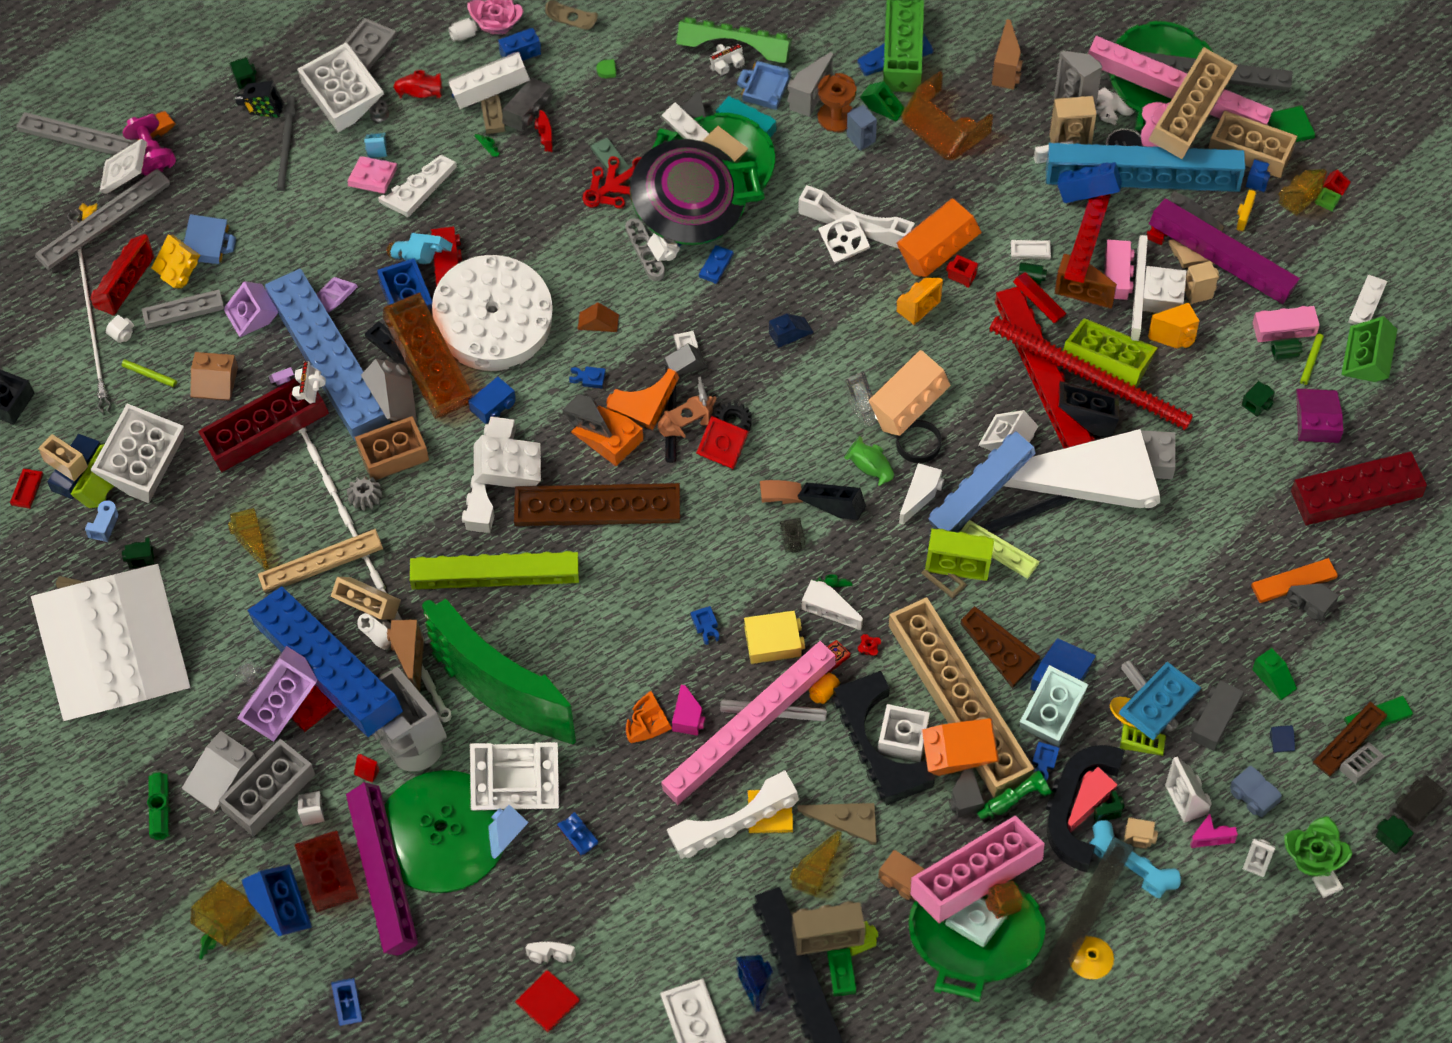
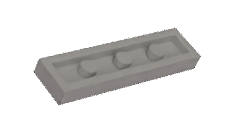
(182, 309)

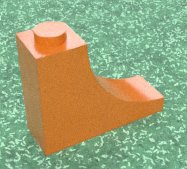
(645, 405)

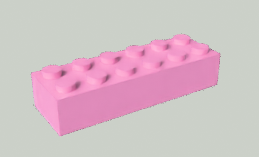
(976, 868)

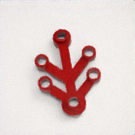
(611, 185)

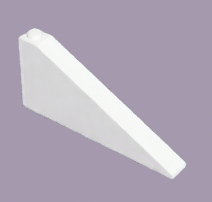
(1100, 471)

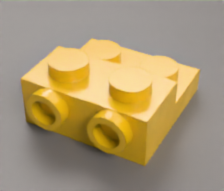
(175, 262)

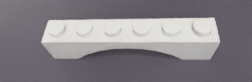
(820, 206)
(480, 511)
(693, 836)

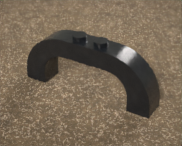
(1067, 847)

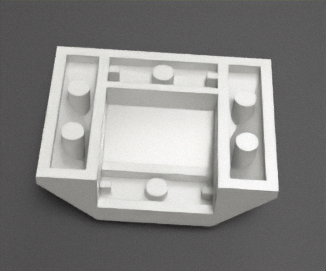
(514, 776)

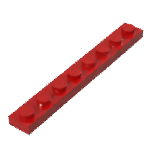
(1087, 238)

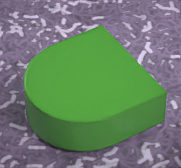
(606, 69)

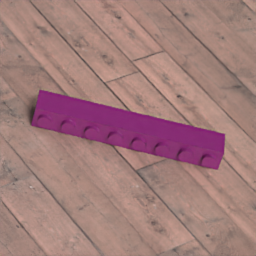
(1224, 251)
(381, 869)

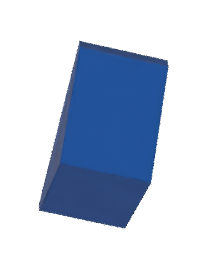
(347, 1001)

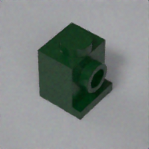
(138, 554)

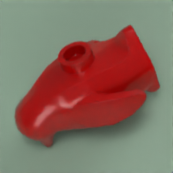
(419, 85)

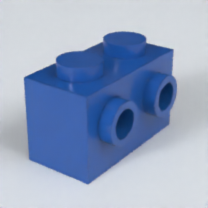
(524, 42)

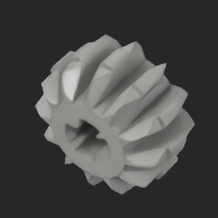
(364, 493)

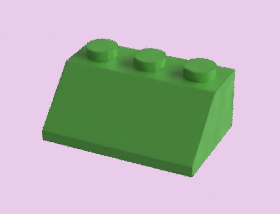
(1370, 350)

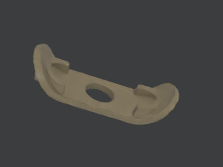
(560, 13)

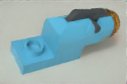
(419, 247)

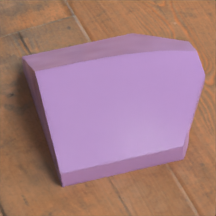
(335, 293)

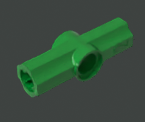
(158, 816)

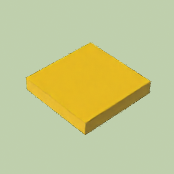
(779, 823)

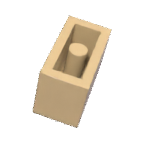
(1201, 282)
(63, 457)

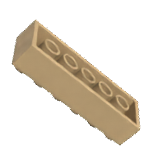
(1192, 103)

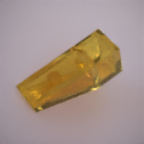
(248, 534)
(814, 867)

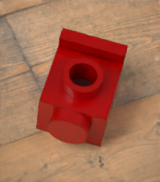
(962, 270)

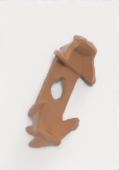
(672, 421)

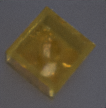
(222, 913)

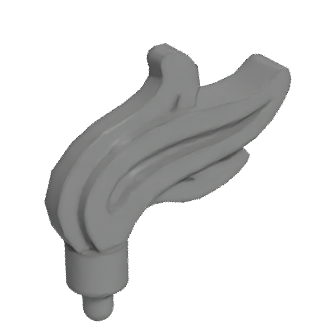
(702, 394)

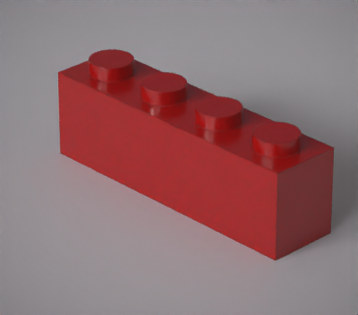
(446, 259)

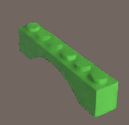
(772, 47)

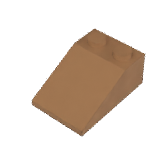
(1007, 60)
(408, 646)

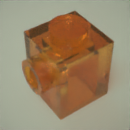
(1004, 899)

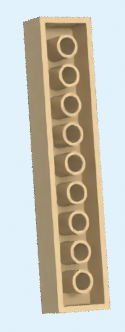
(957, 689)

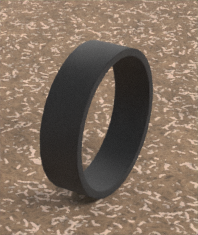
(920, 459)

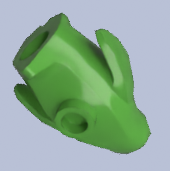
(870, 460)

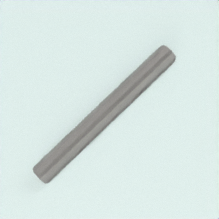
(793, 712)

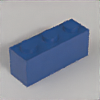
(1089, 182)

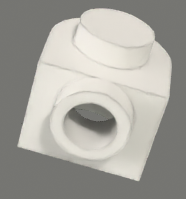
(120, 329)

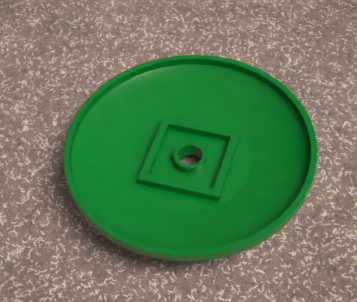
(434, 858)

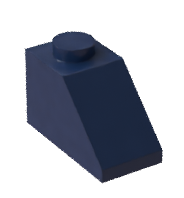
(788, 329)

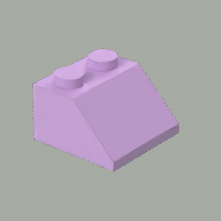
(250, 308)

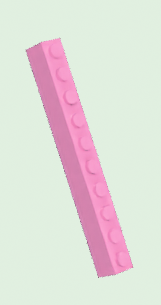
(1167, 79)
(748, 723)

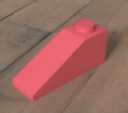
(1093, 792)

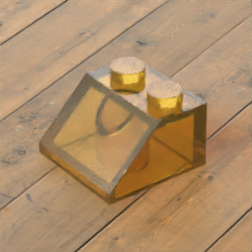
(1302, 190)

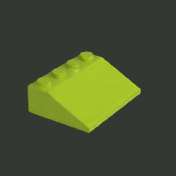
(1110, 351)

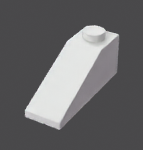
(921, 491)
(826, 602)
(1259, 857)

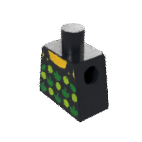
(261, 99)

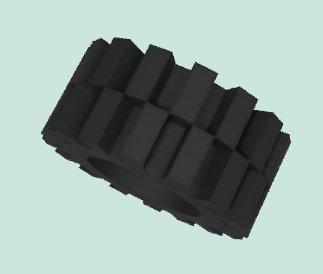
(738, 411)

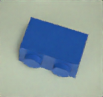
(492, 400)

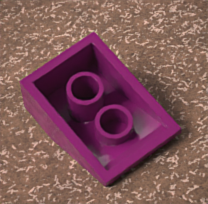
(1319, 415)

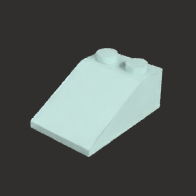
(1053, 706)

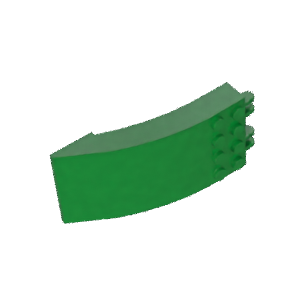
(495, 679)

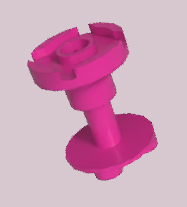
(155, 156)

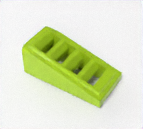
(1140, 747)

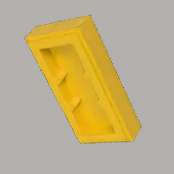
(1245, 209)

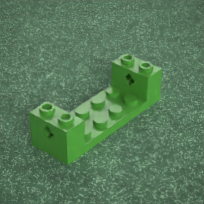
(903, 44)

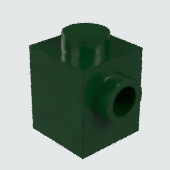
(243, 72)
(1258, 398)
(1394, 833)

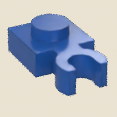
(591, 376)
(705, 622)
(1045, 758)

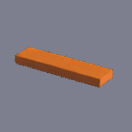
(1279, 584)

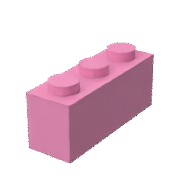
(1118, 267)
(1286, 323)

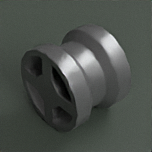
(379, 105)

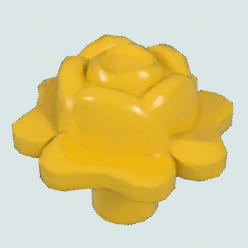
(87, 210)

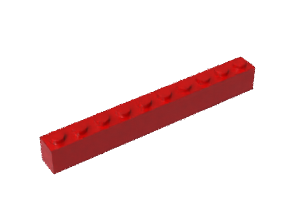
(1043, 374)

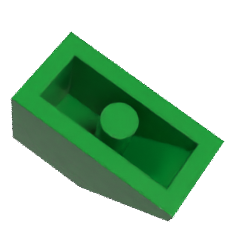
(882, 100)
(1274, 674)

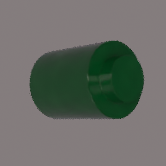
(1035, 271)
(1286, 348)

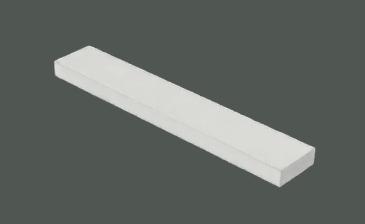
(1139, 288)

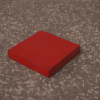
(722, 442)
(547, 1001)

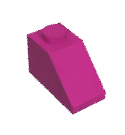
(687, 714)

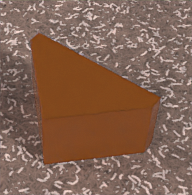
(598, 319)

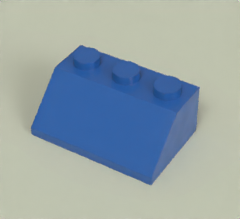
(402, 282)

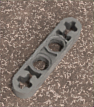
(644, 250)

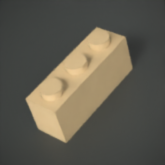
(365, 598)

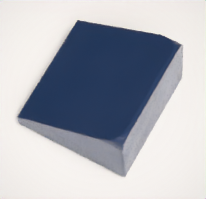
(1282, 738)

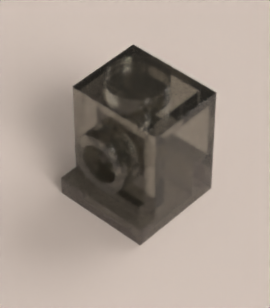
(792, 535)

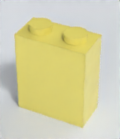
(773, 637)

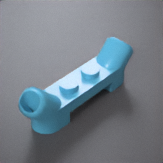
(1155, 880)

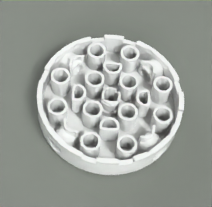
(487, 285)

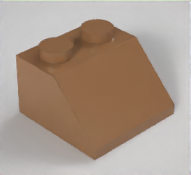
(213, 376)

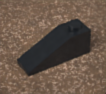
(837, 500)

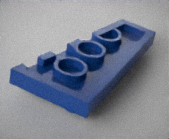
(874, 60)

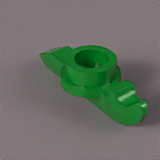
(488, 144)
(833, 581)
(207, 943)

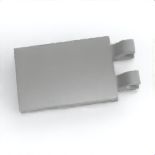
(370, 41)

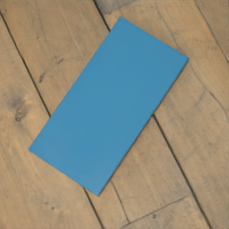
(1159, 700)

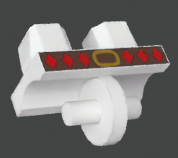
(726, 56)
(310, 381)

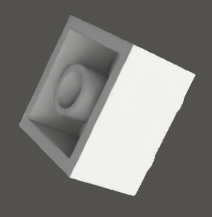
(1163, 289)
(902, 733)

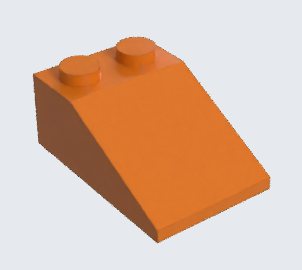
(624, 438)
(959, 746)

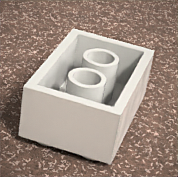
(506, 462)

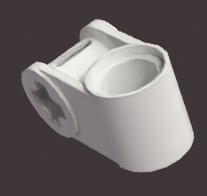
(375, 629)

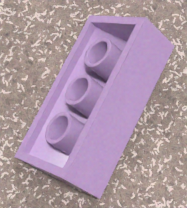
(279, 694)

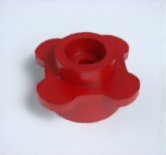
(869, 650)

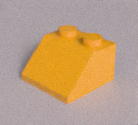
(920, 299)
(1174, 326)

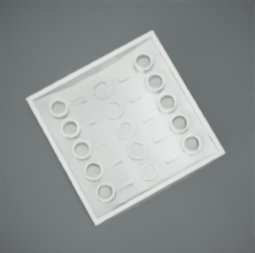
(110, 642)

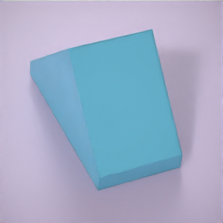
(376, 145)

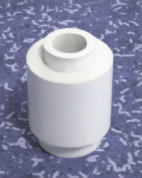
(462, 29)

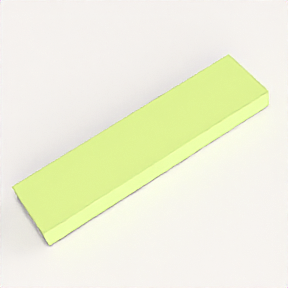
(1005, 552)

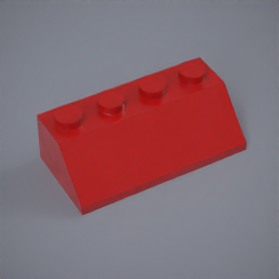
(123, 275)

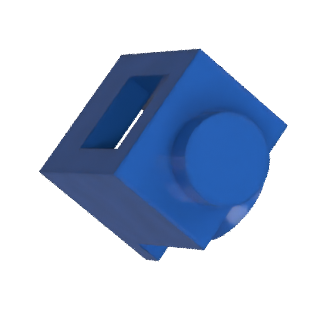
(1258, 176)

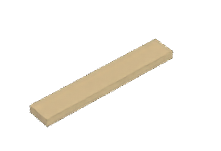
(320, 561)

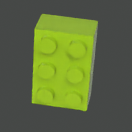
(959, 554)

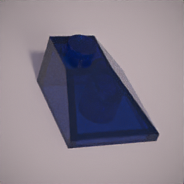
(755, 978)

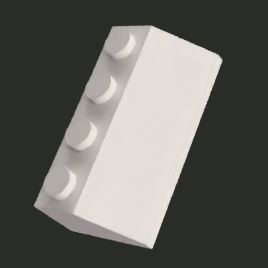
(489, 80)

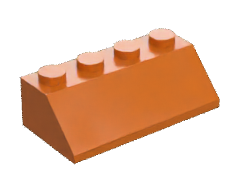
(938, 238)

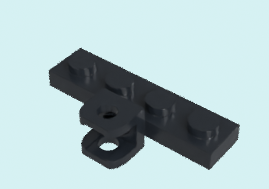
(383, 339)

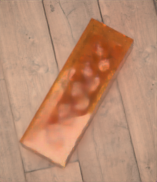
(427, 355)

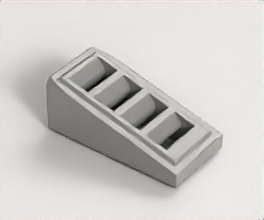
(1352, 773)

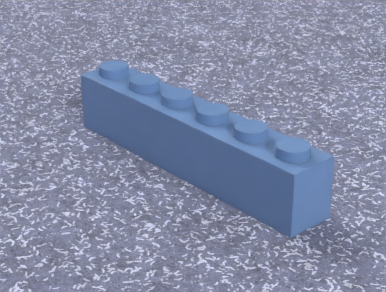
(982, 484)

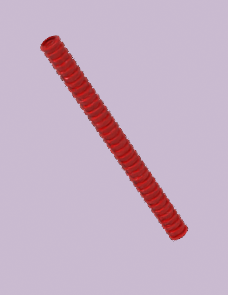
(1090, 372)

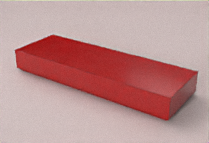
(1039, 297)

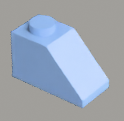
(504, 829)

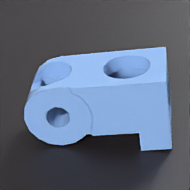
(103, 523)

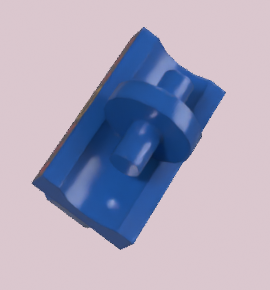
(577, 834)

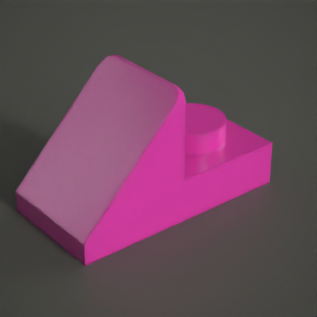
(1208, 836)

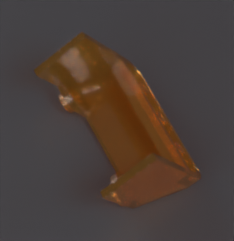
(936, 129)

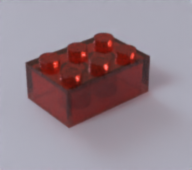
(326, 871)

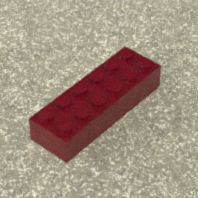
(260, 425)
(1358, 488)

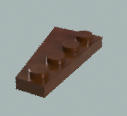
(1004, 650)

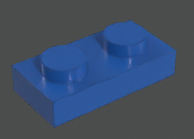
(716, 264)

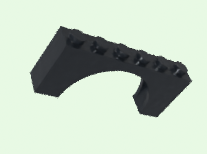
(893, 779)

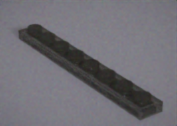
(1082, 920)

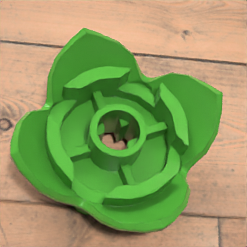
(1321, 836)

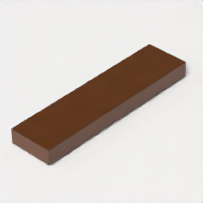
(1350, 739)

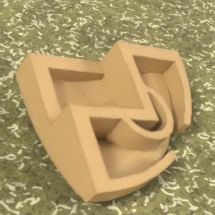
(1185, 255)

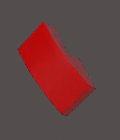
(543, 126)

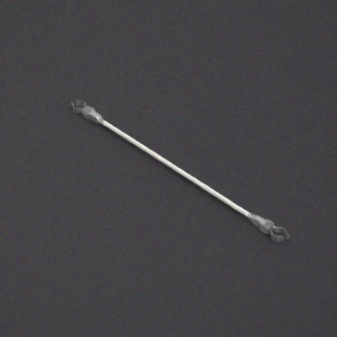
(101, 387)

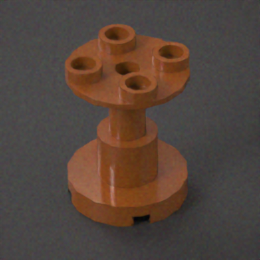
(836, 94)

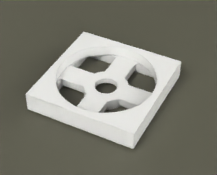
(838, 257)

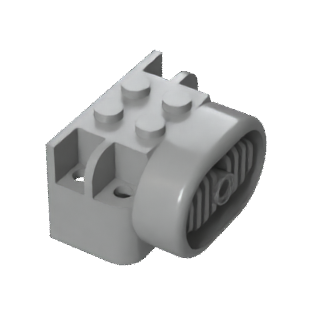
(416, 734)

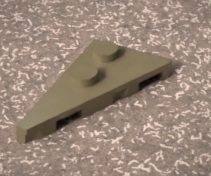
(854, 819)

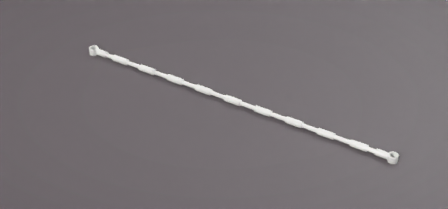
(374, 573)

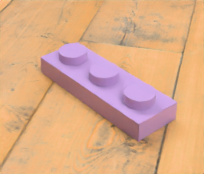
(281, 376)

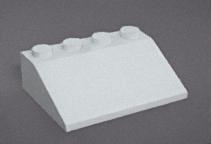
(340, 86)
(138, 452)

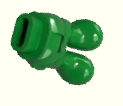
(1010, 797)

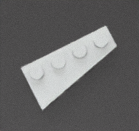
(418, 187)

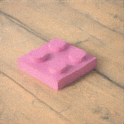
(372, 174)

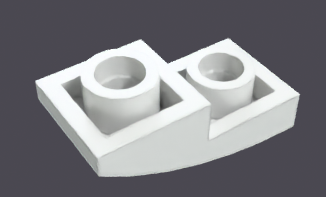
(543, 950)

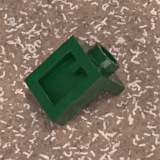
(1109, 811)

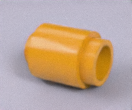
(823, 689)

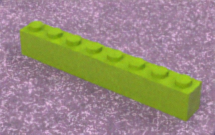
(494, 570)

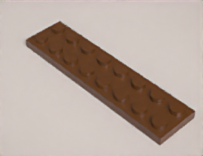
(597, 504)

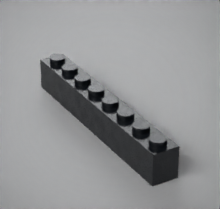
(797, 970)

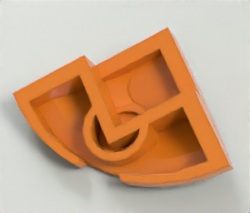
(643, 718)

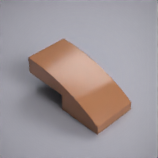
(780, 491)

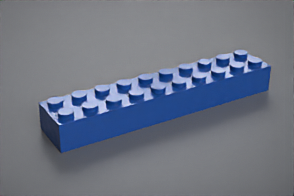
(337, 670)

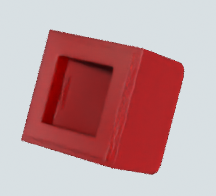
(1337, 182)
(366, 768)

